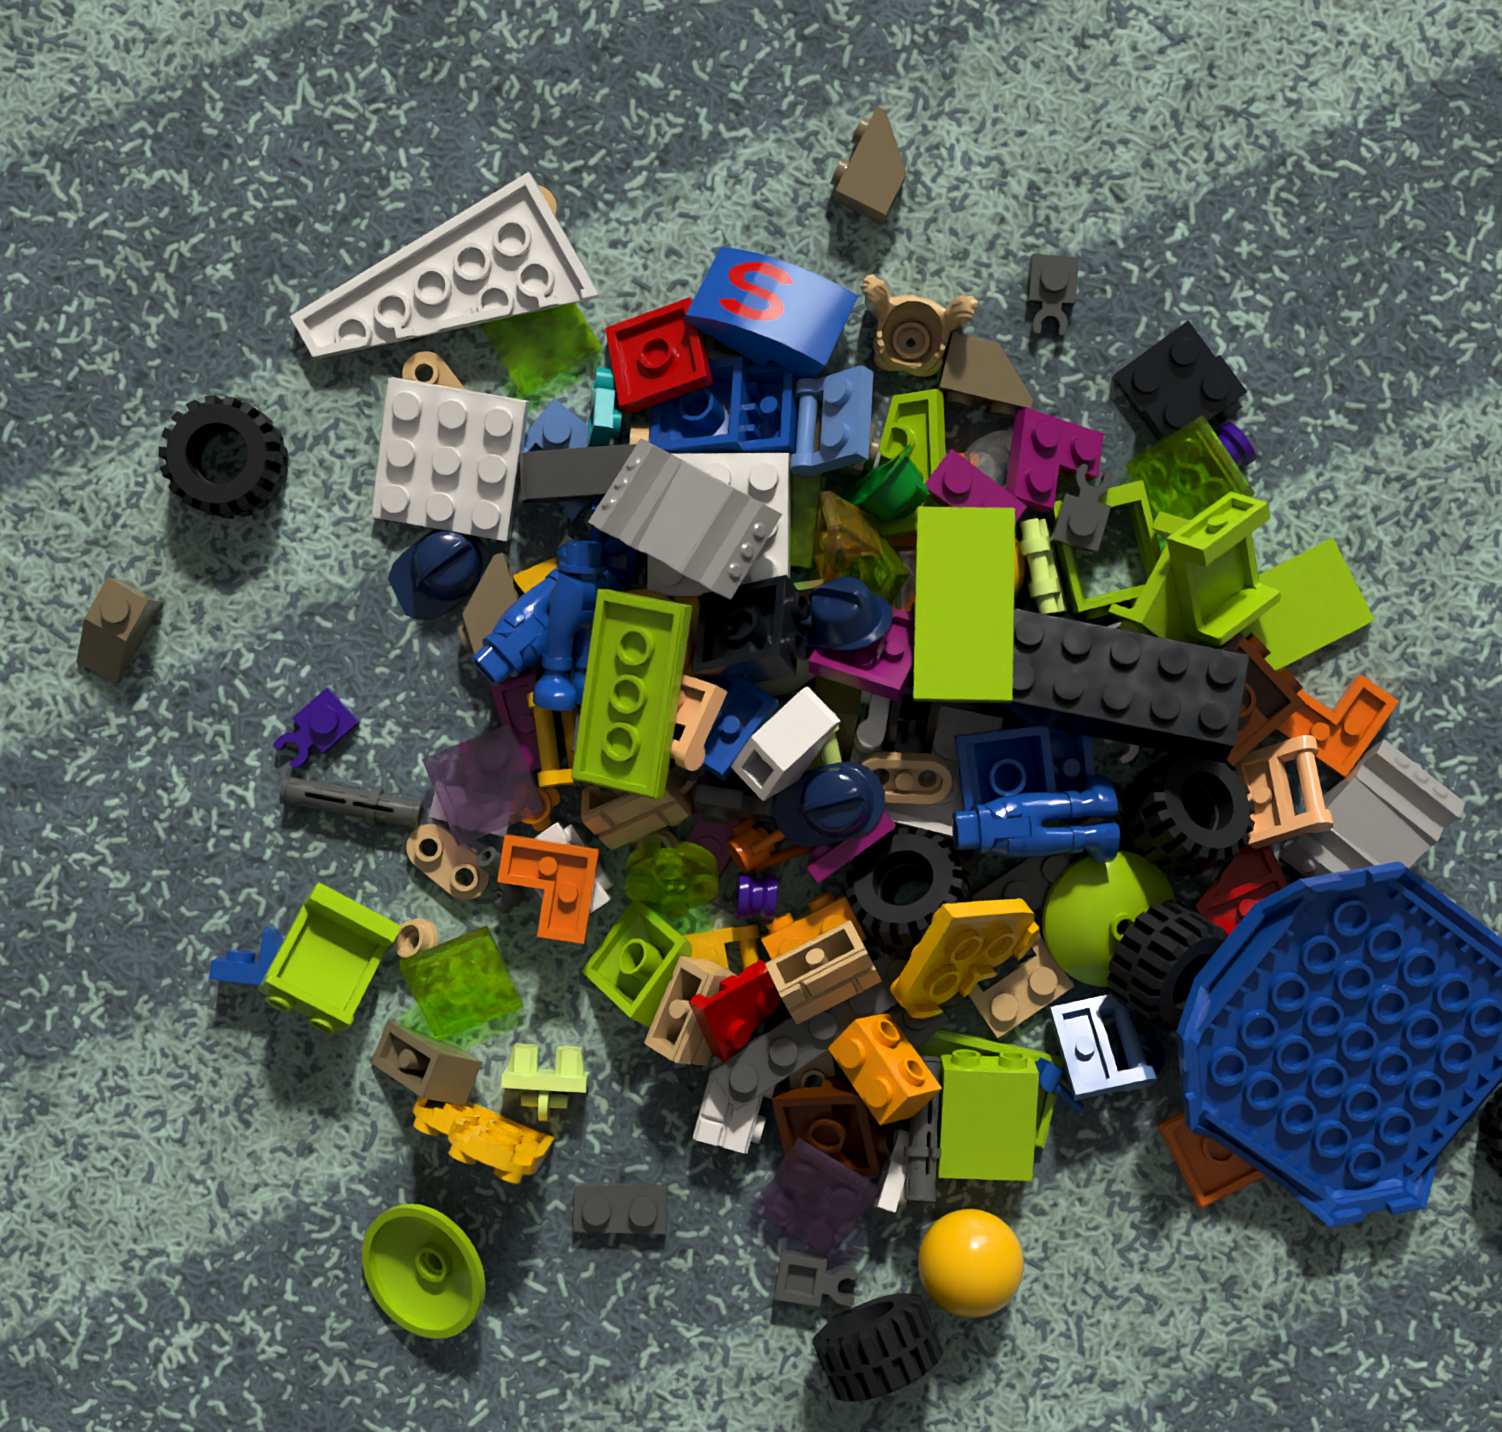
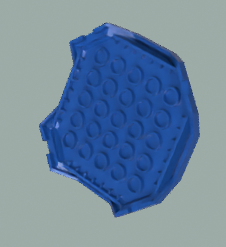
(1345, 1038)

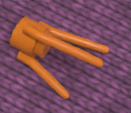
(752, 847)

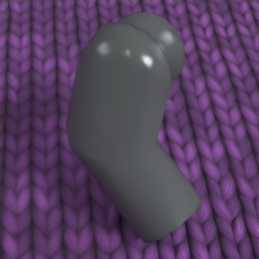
(507, 895)

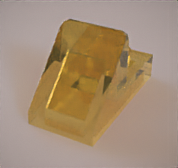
(841, 534)

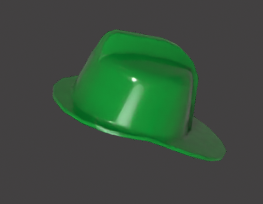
(890, 490)

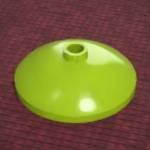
(1088, 905)
(423, 1271)

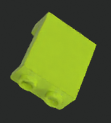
(1218, 569)
(1157, 606)
(328, 959)
(988, 1116)

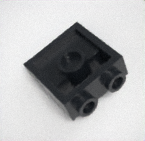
(1179, 383)
(751, 632)

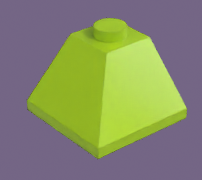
(637, 961)

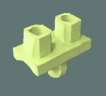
(567, 1077)

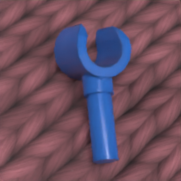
(1049, 1080)

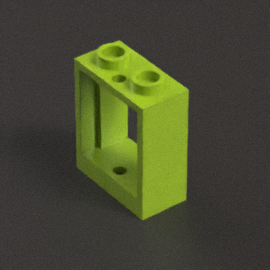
(1136, 499)

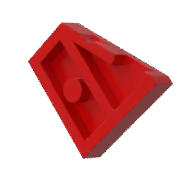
(1241, 884)
(736, 1010)

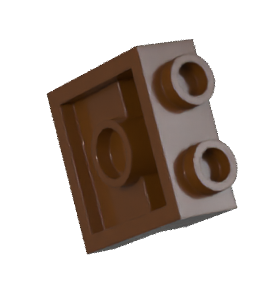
(1266, 696)
(833, 1122)

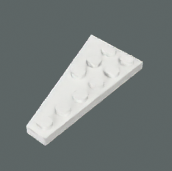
(472, 270)

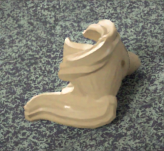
(913, 319)

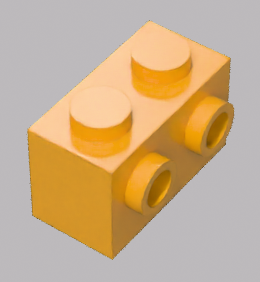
(824, 914)
(884, 1068)

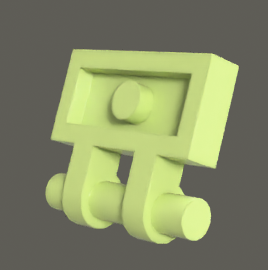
(1041, 556)

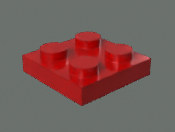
(657, 357)

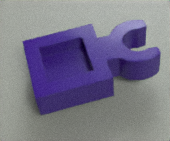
(321, 724)

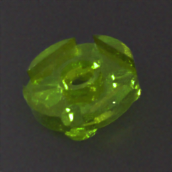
(672, 877)

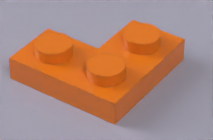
(1344, 730)
(563, 873)

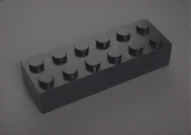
(1122, 686)

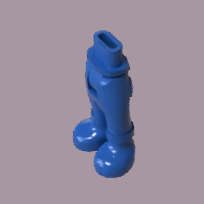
(570, 627)
(522, 630)
(1014, 828)

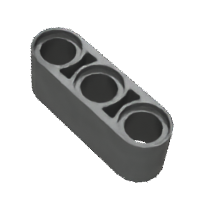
(570, 473)

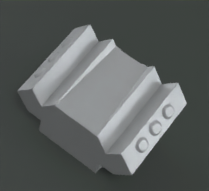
(685, 518)
(1379, 814)

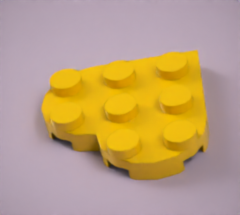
(961, 951)
(484, 1137)

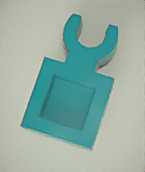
(603, 419)

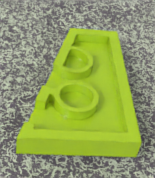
(917, 421)

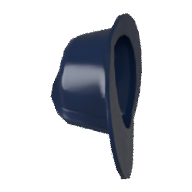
(438, 572)
(845, 616)
(830, 804)

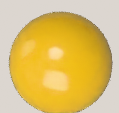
(970, 1263)

